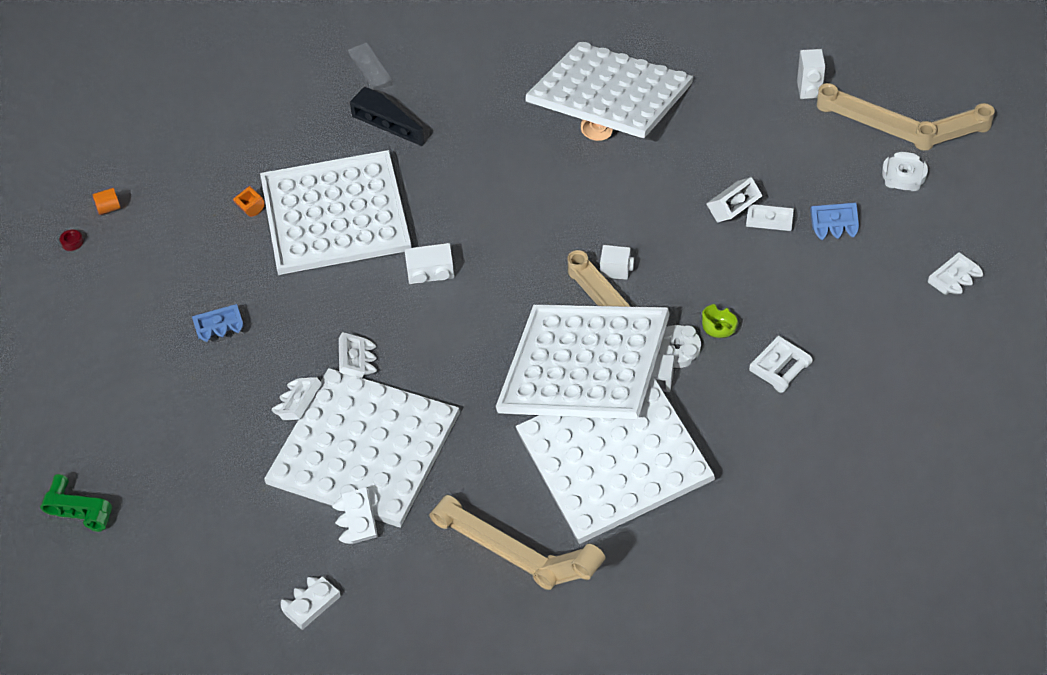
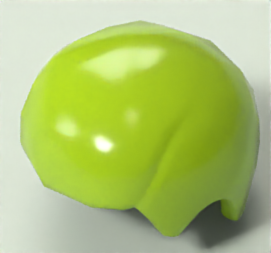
(718, 322)

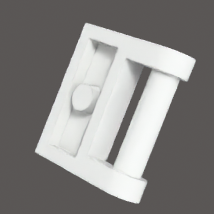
(775, 358)

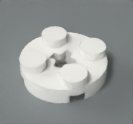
(911, 180)
(689, 342)

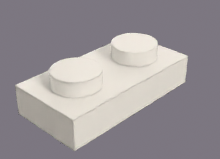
(769, 217)

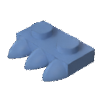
(834, 218)
(218, 322)

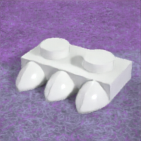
(955, 273)
(355, 355)
(297, 399)
(358, 516)
(310, 602)

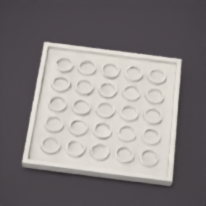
(610, 89)
(334, 212)
(584, 361)
(362, 438)
(615, 466)

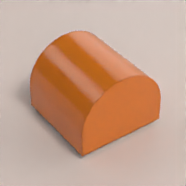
(106, 201)
(249, 202)

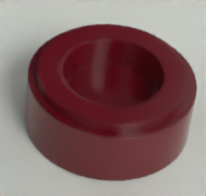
(71, 240)

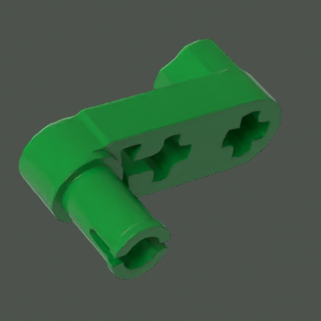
(92, 510)

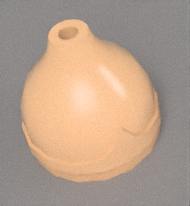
(595, 131)

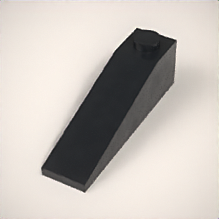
(380, 112)

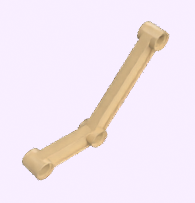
(922, 134)
(593, 281)
(545, 570)

